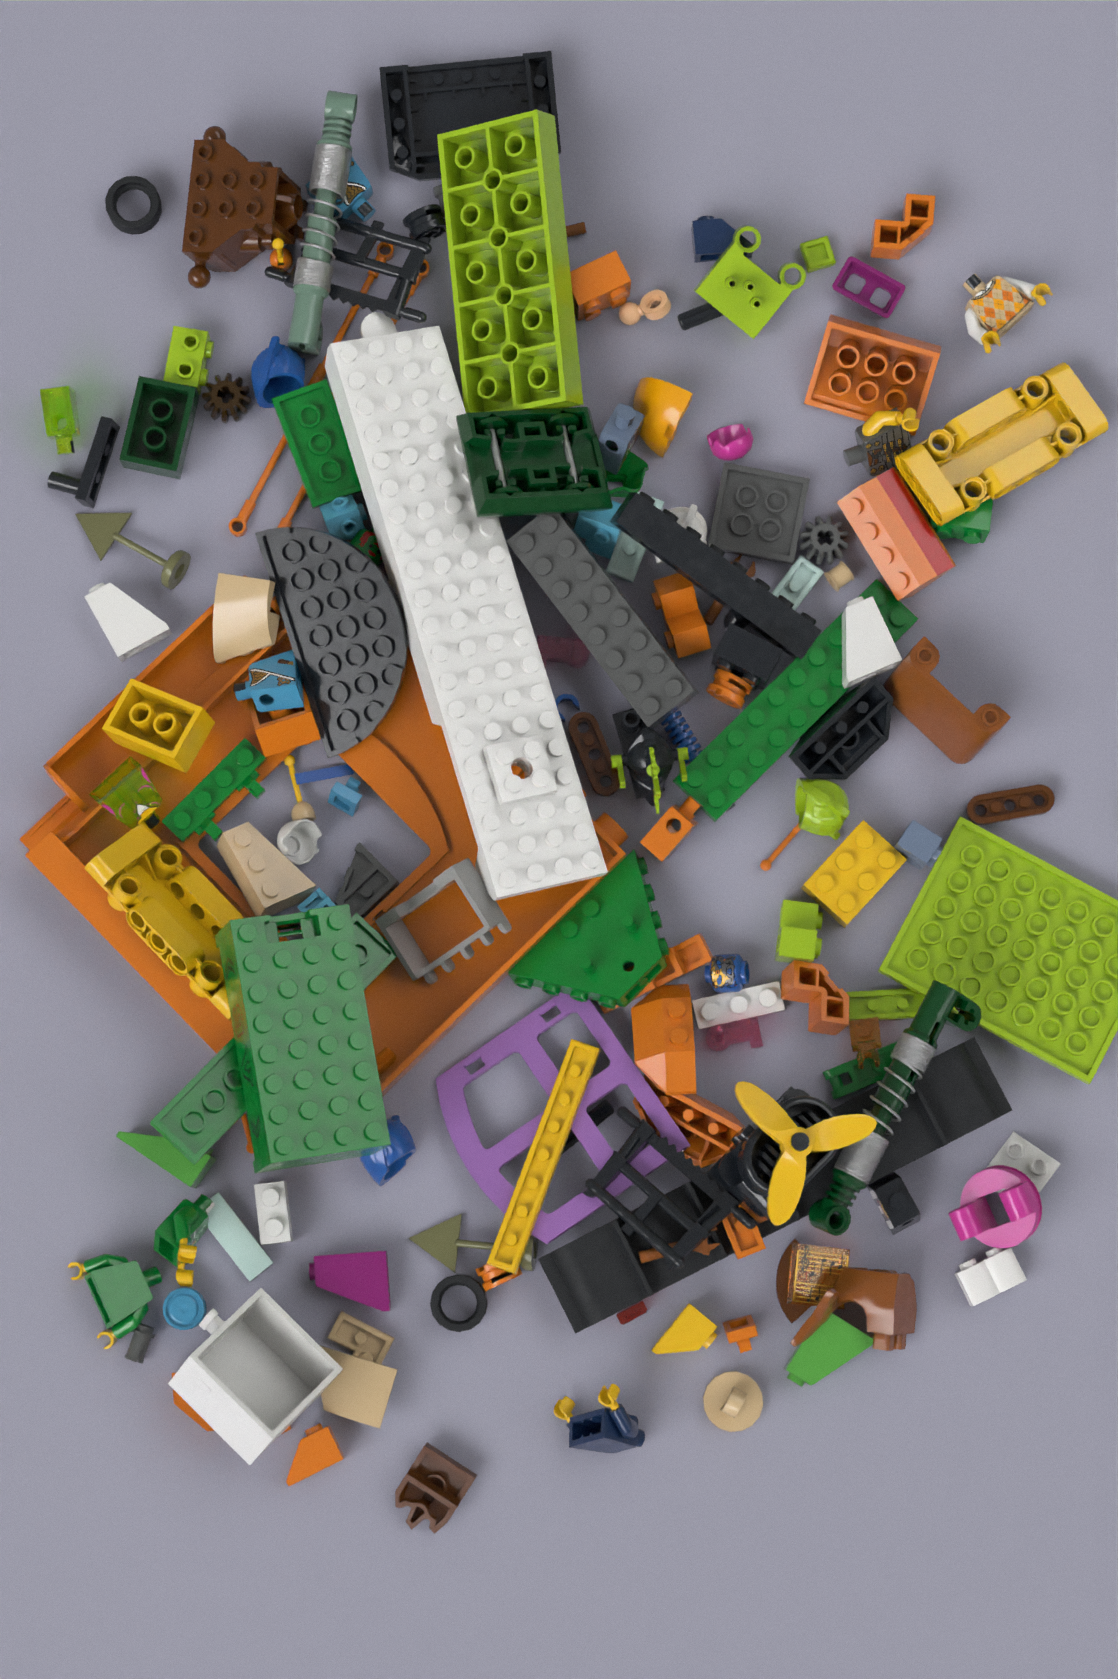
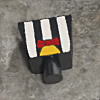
(894, 1202)

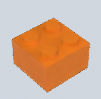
(599, 286)

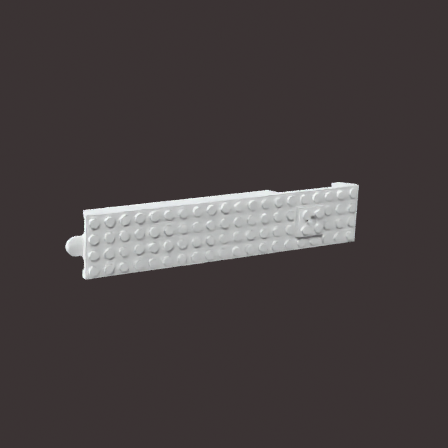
(462, 610)

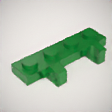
(198, 807)

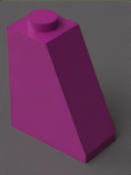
(355, 1276)

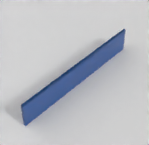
(322, 774)

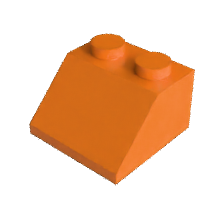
(284, 728)

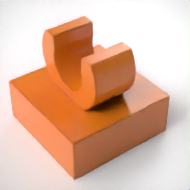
(740, 1331)

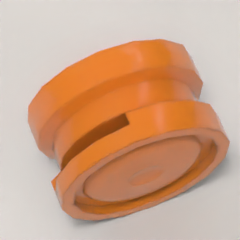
(729, 688)
(489, 1272)

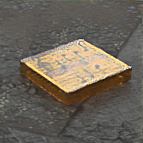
(814, 1272)

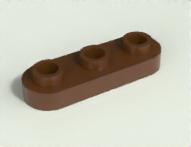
(589, 741)
(1023, 804)

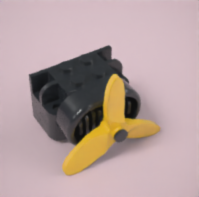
(782, 1149)

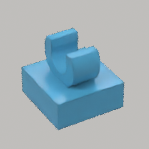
(346, 796)

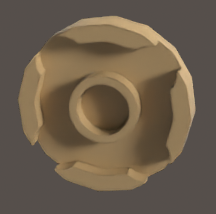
(733, 1401)

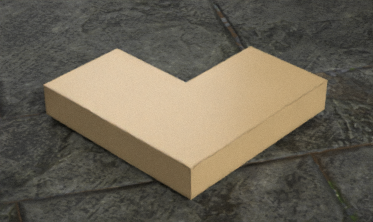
(361, 1338)

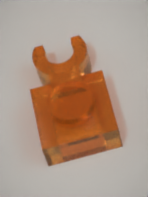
(865, 1039)

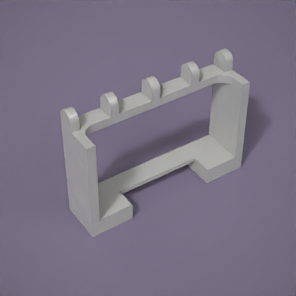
(475, 892)

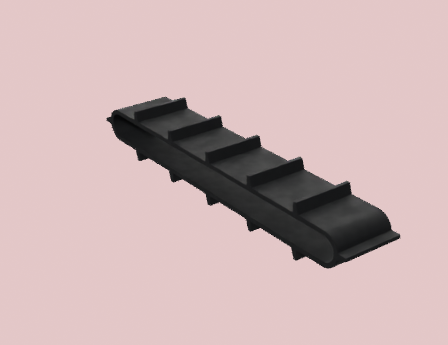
(604, 1269)

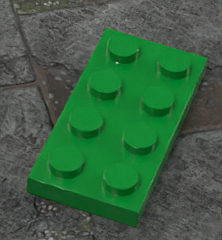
(317, 443)

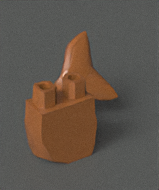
(883, 1295)

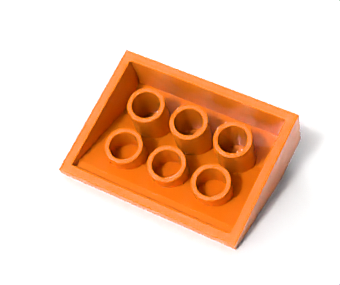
(870, 371)

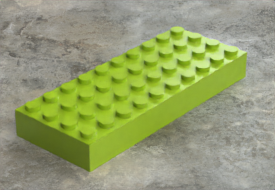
(510, 265)

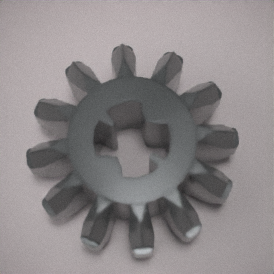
(824, 529)

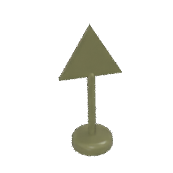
(105, 528)
(443, 1244)

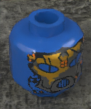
(727, 973)

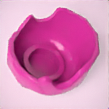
(730, 442)

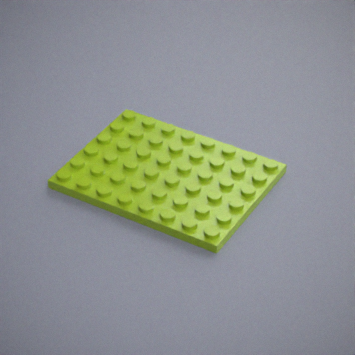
(1018, 944)

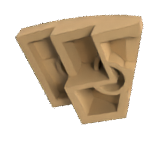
(242, 616)
(359, 1389)

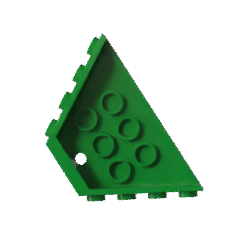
(596, 940)

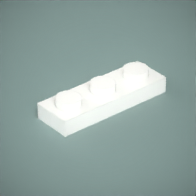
(738, 1005)

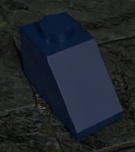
(712, 238)

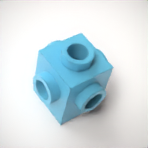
(343, 517)

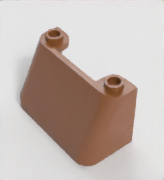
(938, 711)

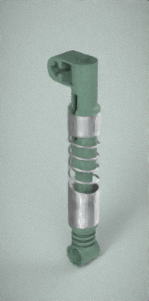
(327, 183)

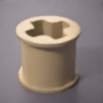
(839, 576)

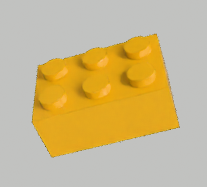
(158, 725)
(853, 873)

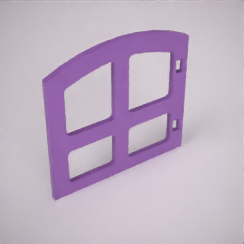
(522, 1038)

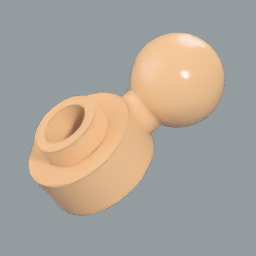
(652, 305)

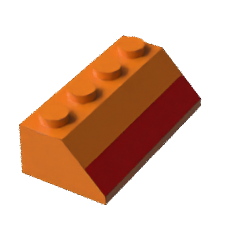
(896, 534)

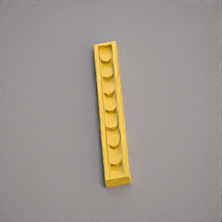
(543, 1156)

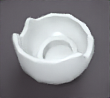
(299, 840)

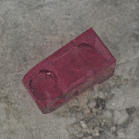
(563, 650)
(732, 1033)

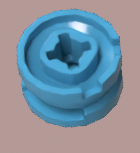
(184, 1308)

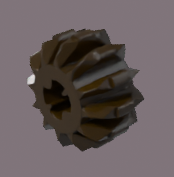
(236, 405)

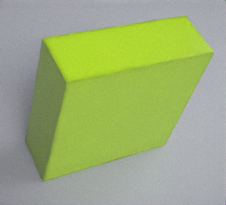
(817, 254)

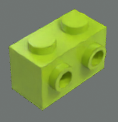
(188, 357)

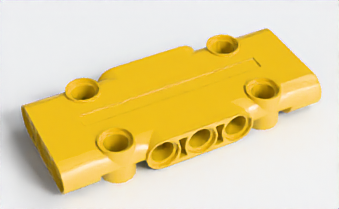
(1001, 443)
(168, 907)

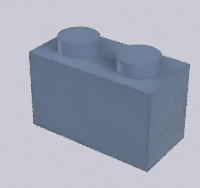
(919, 845)

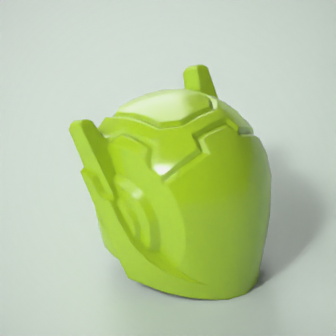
(820, 806)

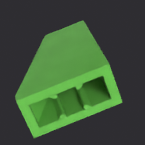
(826, 1351)

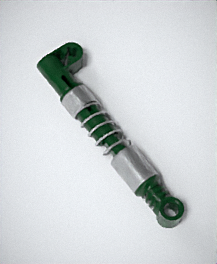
(909, 1061)

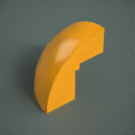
(663, 409)

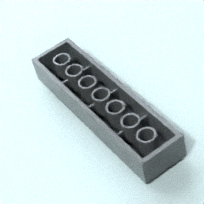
(603, 618)

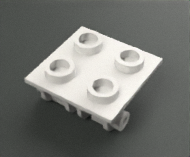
(1027, 1159)

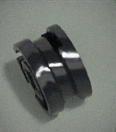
(425, 222)

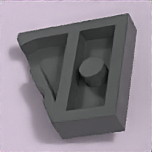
(365, 883)

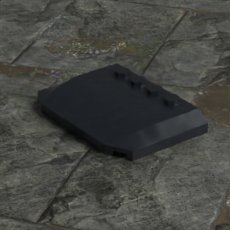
(454, 96)

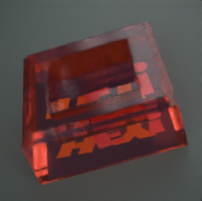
(631, 1313)

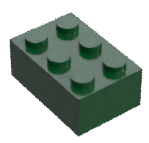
(159, 427)

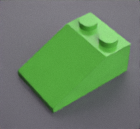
(169, 1158)

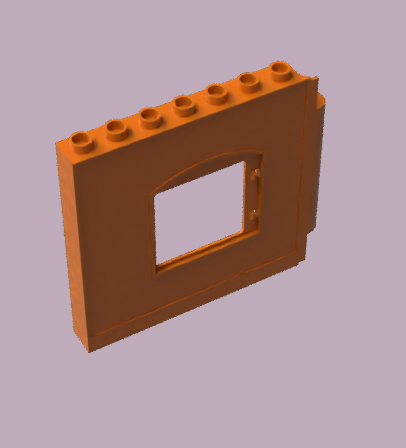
(400, 761)

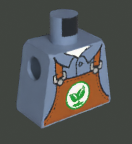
(623, 429)

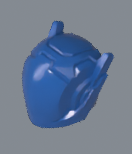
(276, 372)
(390, 1160)

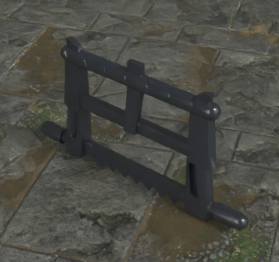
(406, 276)
(696, 1230)

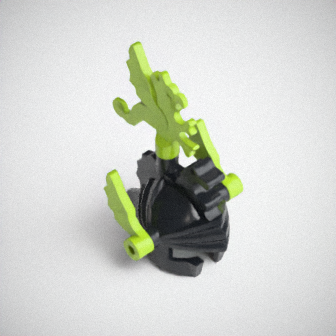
(650, 763)

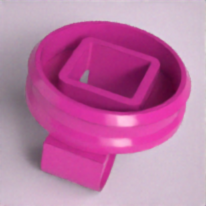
(1019, 1200)

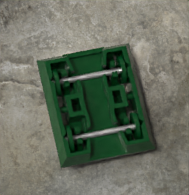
(532, 470)

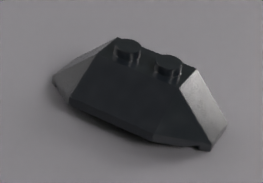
(846, 733)

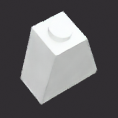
(125, 621)
(865, 643)

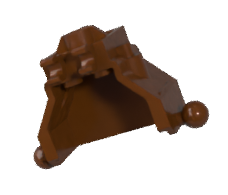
(235, 208)

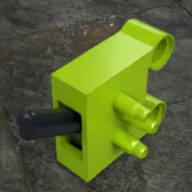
(740, 289)

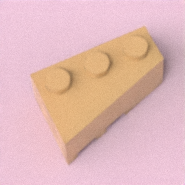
(262, 871)

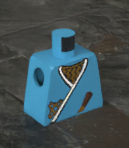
(356, 197)
(273, 684)

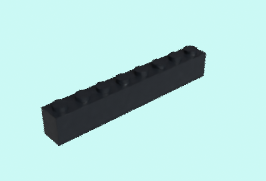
(715, 575)

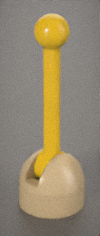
(301, 809)

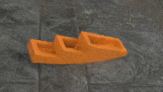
(681, 960)

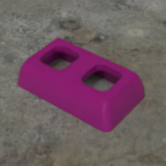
(874, 279)

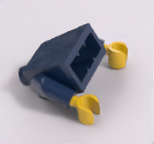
(604, 1428)

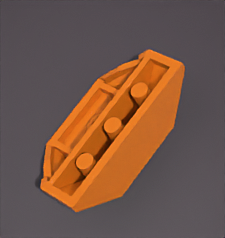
(666, 1039)
(701, 1122)

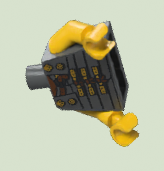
(882, 440)

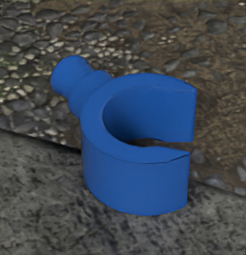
(568, 697)

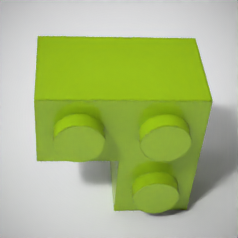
(798, 932)

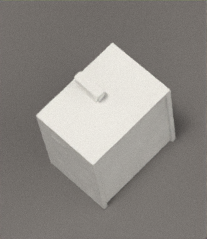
(254, 1374)

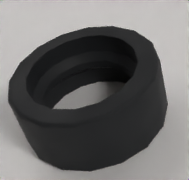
(133, 183)
(439, 1291)

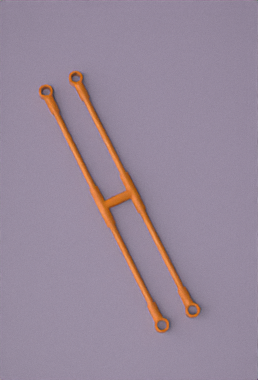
(318, 375)

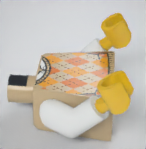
(999, 306)

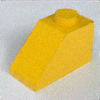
(686, 1333)

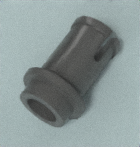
(139, 1343)

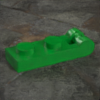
(859, 1077)

